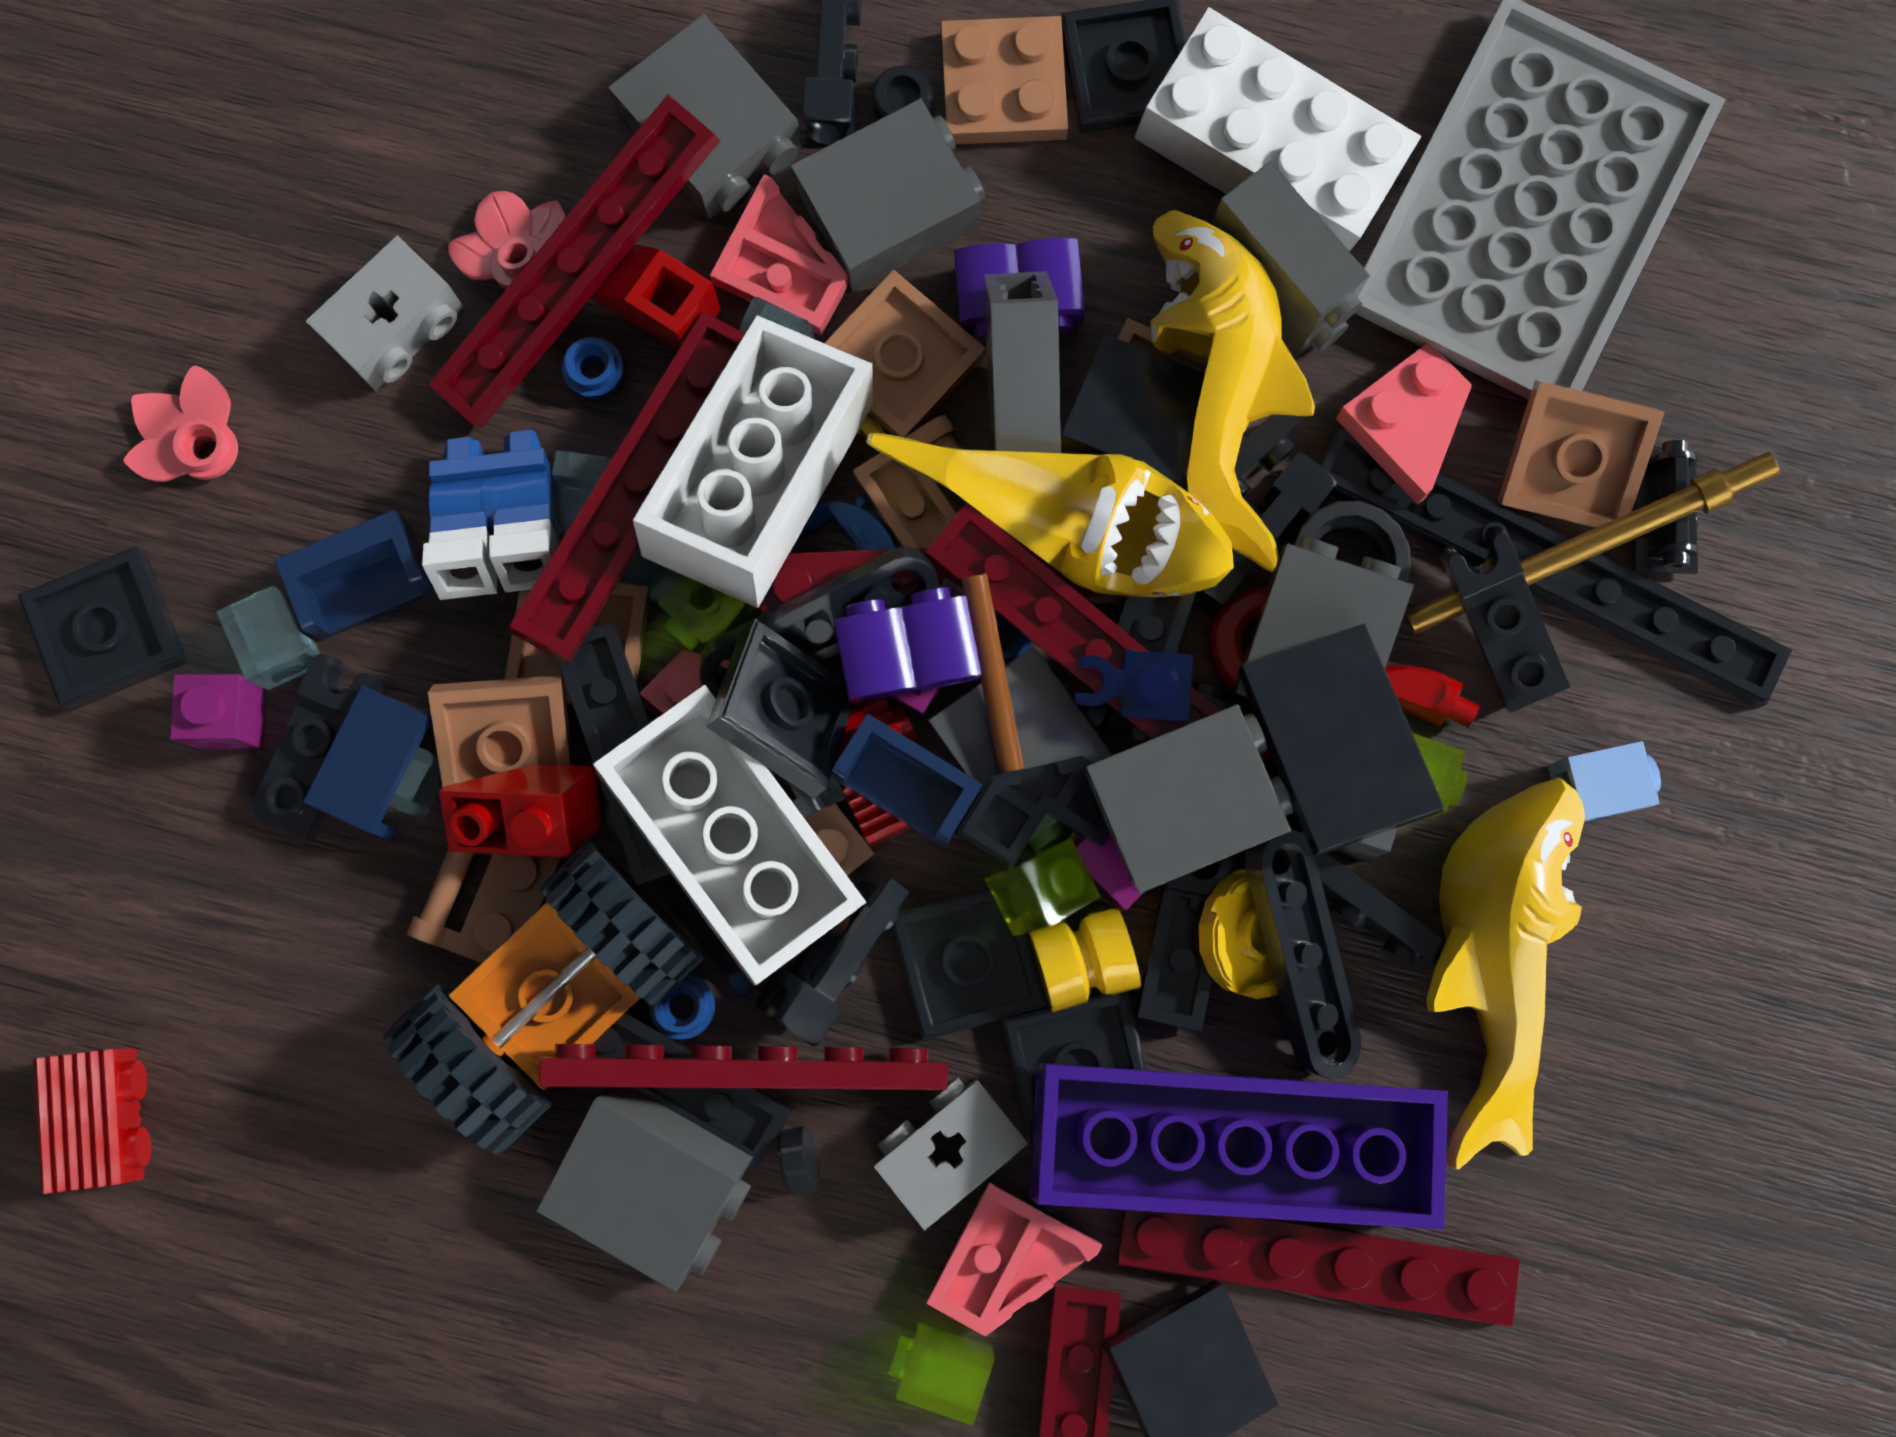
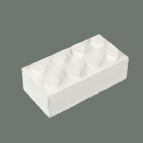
(1245, 103)
(755, 461)
(729, 837)

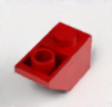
(657, 295)
(523, 811)

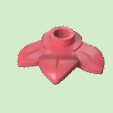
(504, 238)
(179, 428)

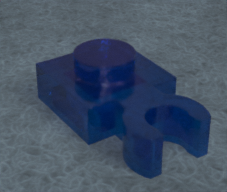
(1149, 685)

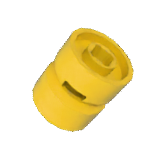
(1084, 959)

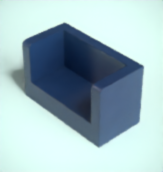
(355, 575)
(368, 761)
(906, 780)

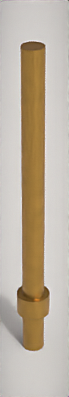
(1706, 493)

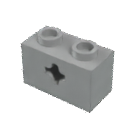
(394, 284)
(932, 1187)

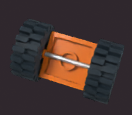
(549, 983)

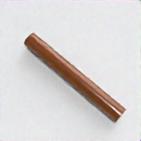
(993, 672)

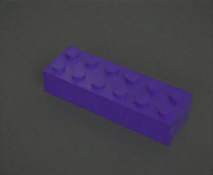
(1238, 1146)

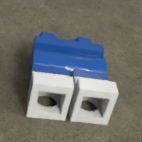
(490, 515)

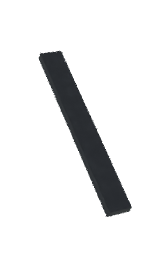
(1592, 590)

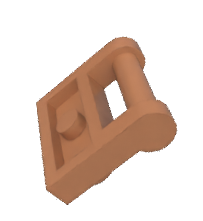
(907, 499)
(502, 903)

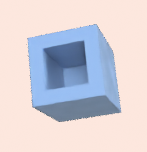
(1611, 780)

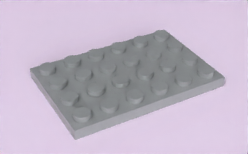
(1536, 202)

